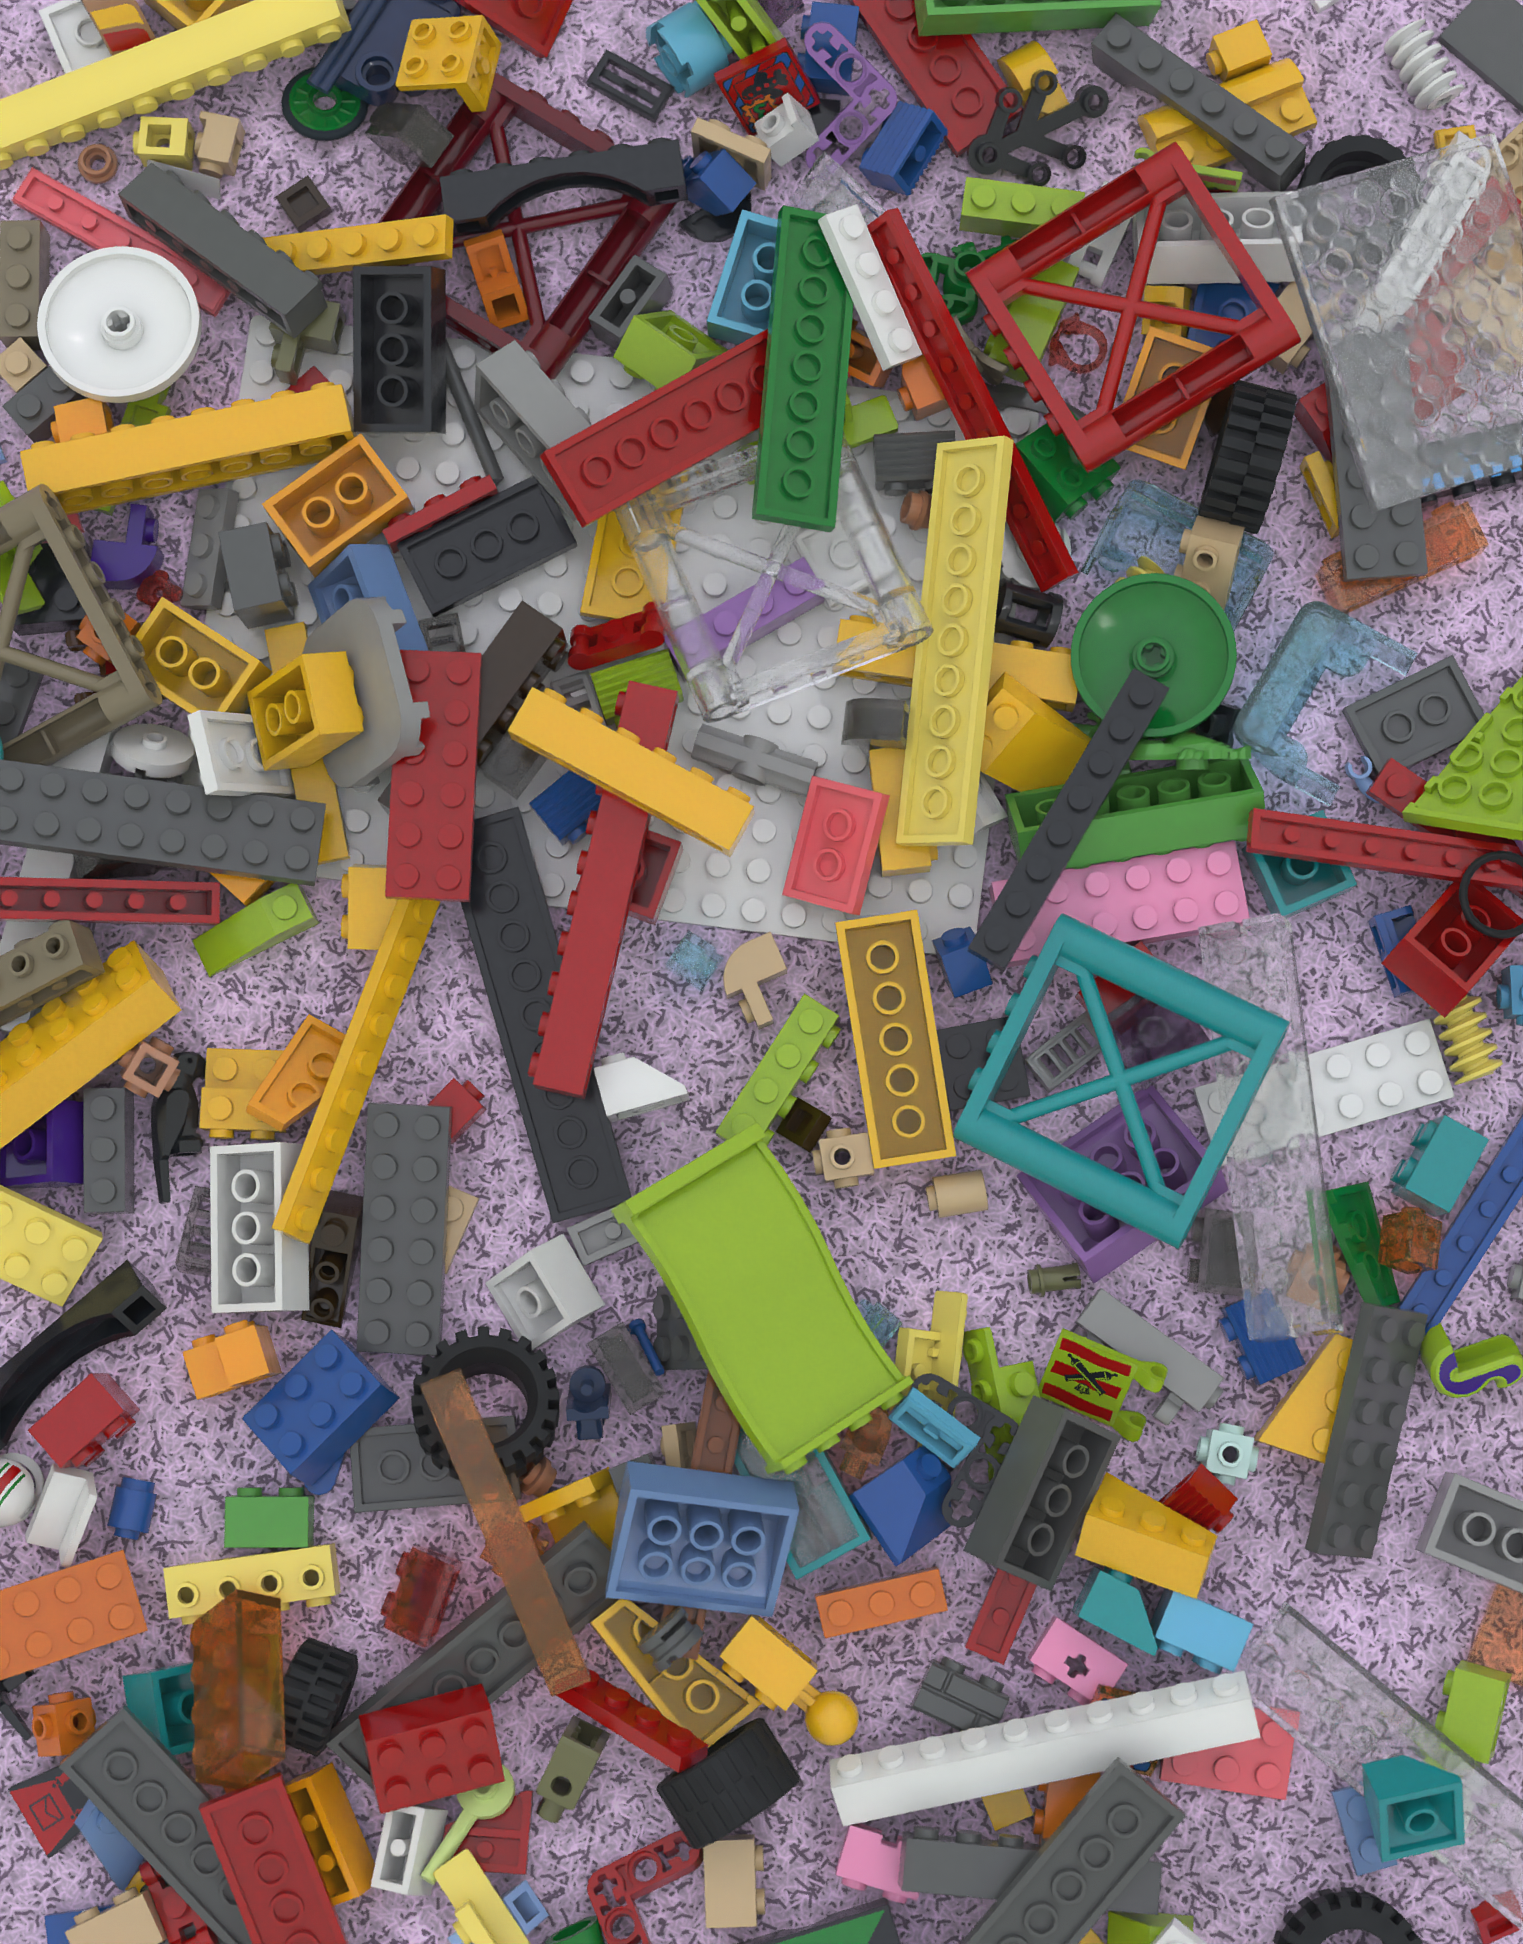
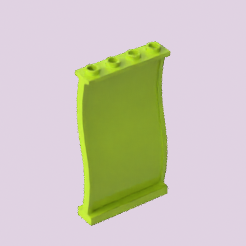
(763, 1300)

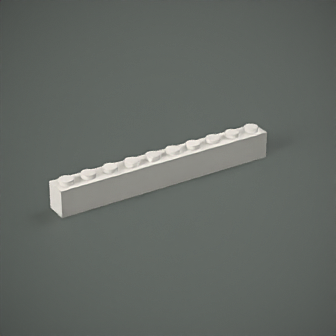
(1043, 1748)

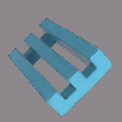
(937, 1425)

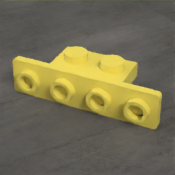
(935, 1350)
(477, 1904)

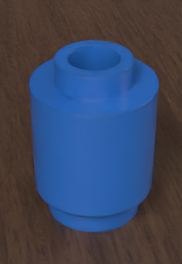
(132, 1508)

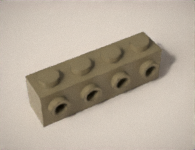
(46, 968)

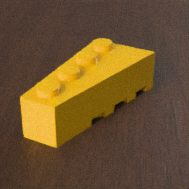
(686, 1692)

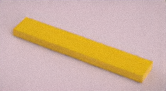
(310, 782)

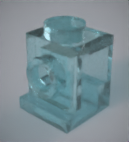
(694, 961)

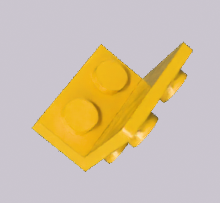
(451, 55)
(587, 1500)

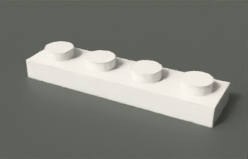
(869, 287)

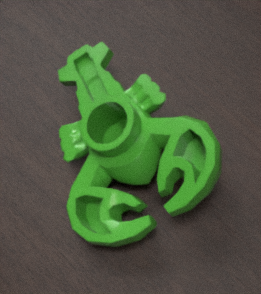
(1188, 750)

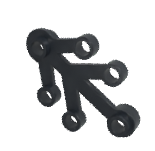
(1031, 130)

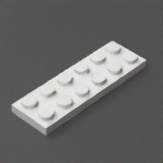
(1363, 1080)

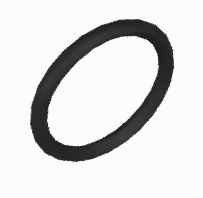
(1463, 894)

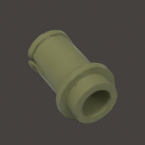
(1053, 1278)

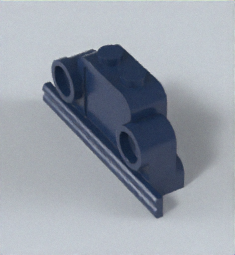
(371, 53)

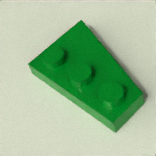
(1359, 1234)

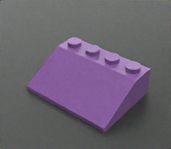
(1093, 1237)

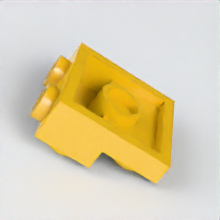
(229, 1085)

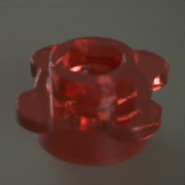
(158, 582)

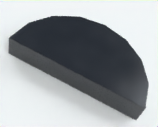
(714, 228)

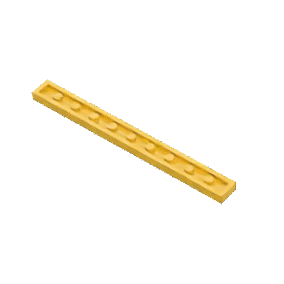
(354, 1069)

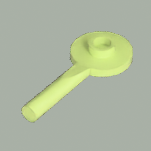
(476, 1804)

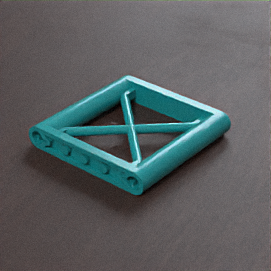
(1089, 952)

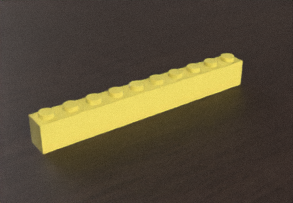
(163, 71)

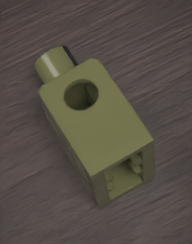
(573, 1759)

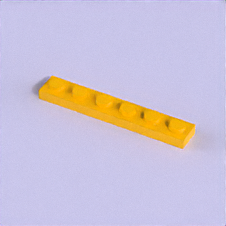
(369, 244)

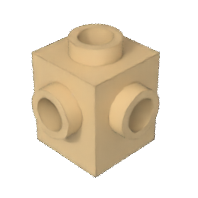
(860, 1158)

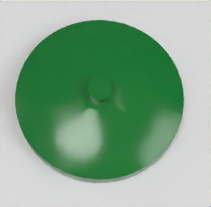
(1165, 632)

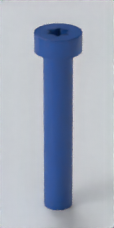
(638, 1328)

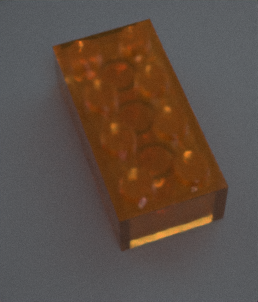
(238, 1690)

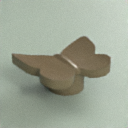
(989, 369)

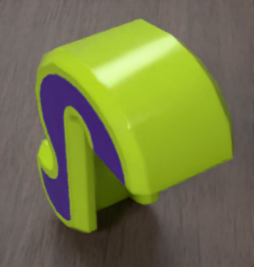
(1470, 1367)

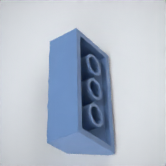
(364, 573)

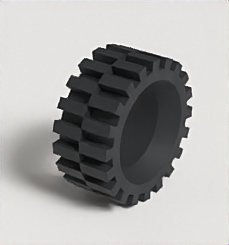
(1248, 455)
(504, 1358)
(1345, 1911)

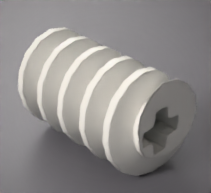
(1421, 68)

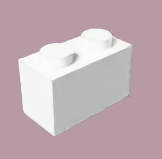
(406, 1847)

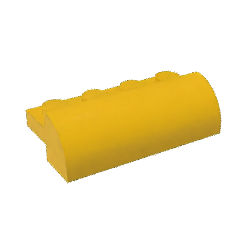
(1269, 90)

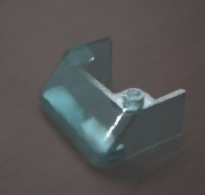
(1152, 525)
(1314, 642)

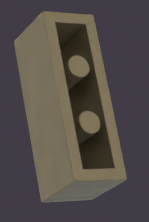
(22, 279)

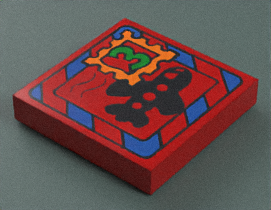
(761, 79)

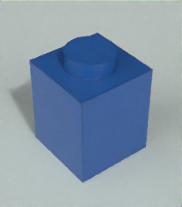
(960, 969)

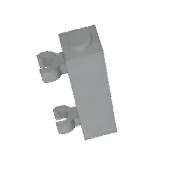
(1125, 1331)

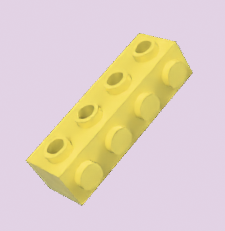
(285, 1574)

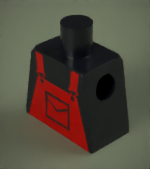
(50, 1808)

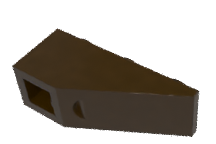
(334, 1258)

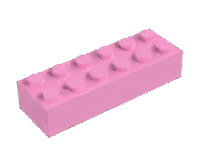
(1143, 897)

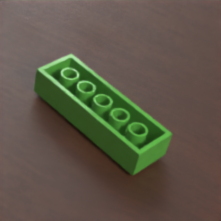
(1001, 16)
(1151, 812)

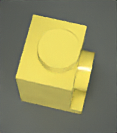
(165, 130)

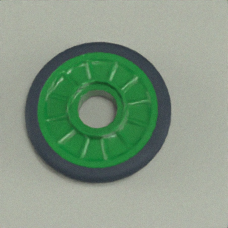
(317, 123)

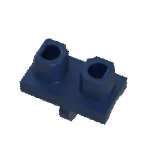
(588, 1402)

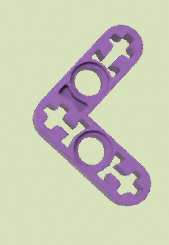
(857, 89)

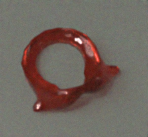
(1075, 326)

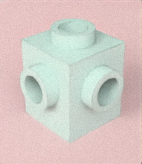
(1211, 1450)

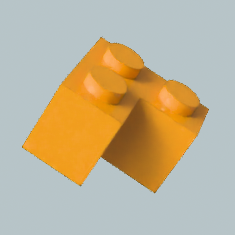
(231, 1359)

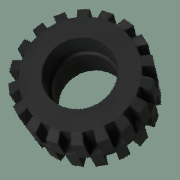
(316, 1694)

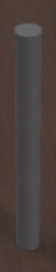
(471, 418)

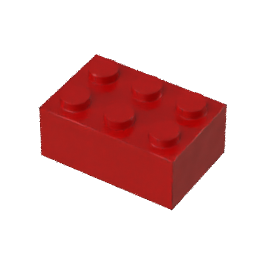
(1445, 953)
(431, 1748)

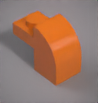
(496, 279)

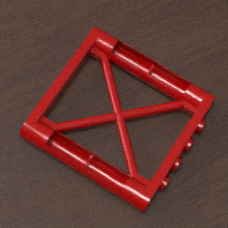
(1108, 430)

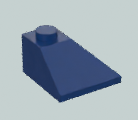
(905, 1503)

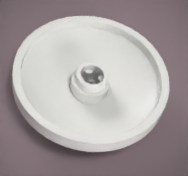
(119, 324)

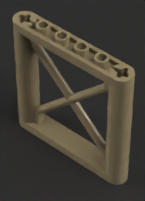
(119, 696)

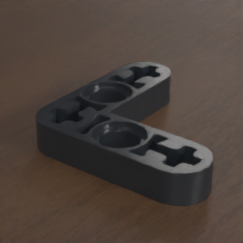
(982, 1426)

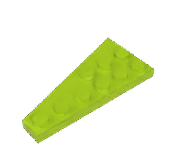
(1483, 780)

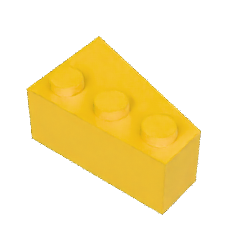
(1308, 1410)
(1145, 1539)

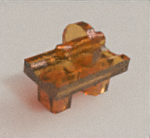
(866, 1444)

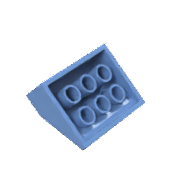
(701, 1539)

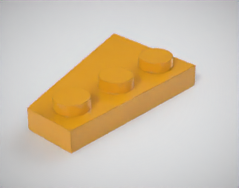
(298, 1075)

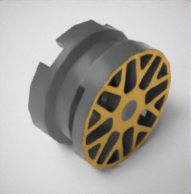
(675, 1643)

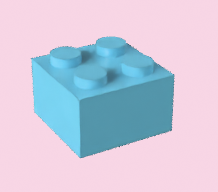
(1200, 1629)

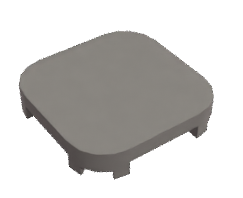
(390, 716)

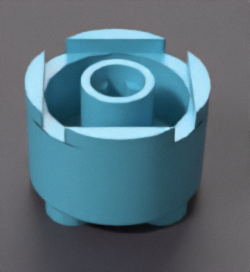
(688, 48)

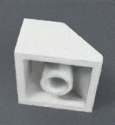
(635, 1088)
(545, 1292)

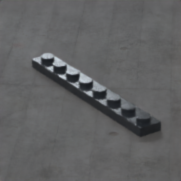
(1068, 820)

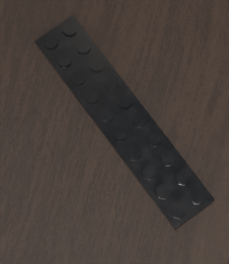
(516, 959)

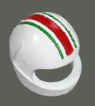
(17, 1488)

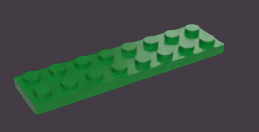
(803, 379)

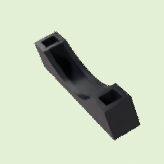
(485, 197)
(109, 1312)

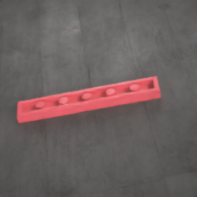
(105, 229)

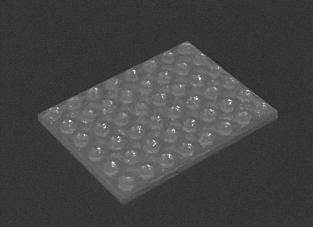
(1417, 314)

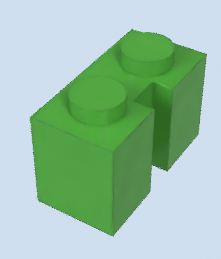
(269, 1520)

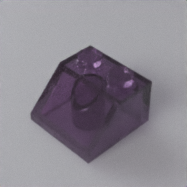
(1150, 1032)

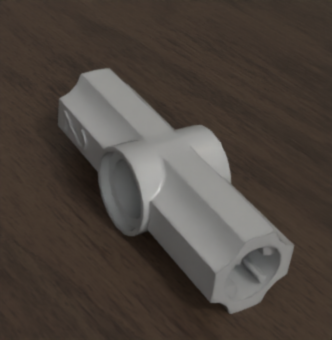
(754, 759)

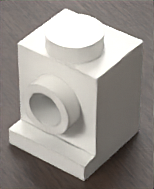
(787, 130)

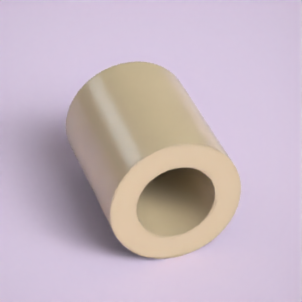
(957, 1194)

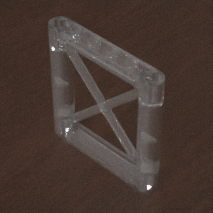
(715, 679)

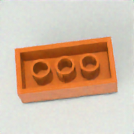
(67, 1613)

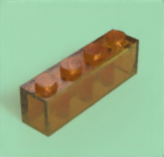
(1449, 539)

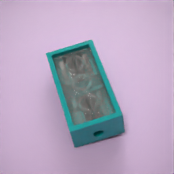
(826, 1517)

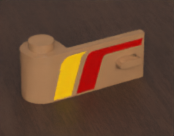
(119, 23)

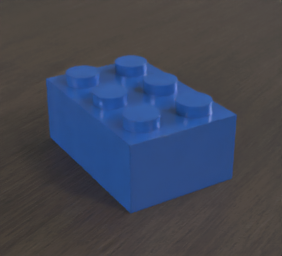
(320, 1408)

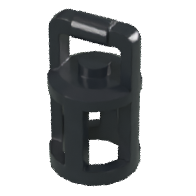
(1046, 604)

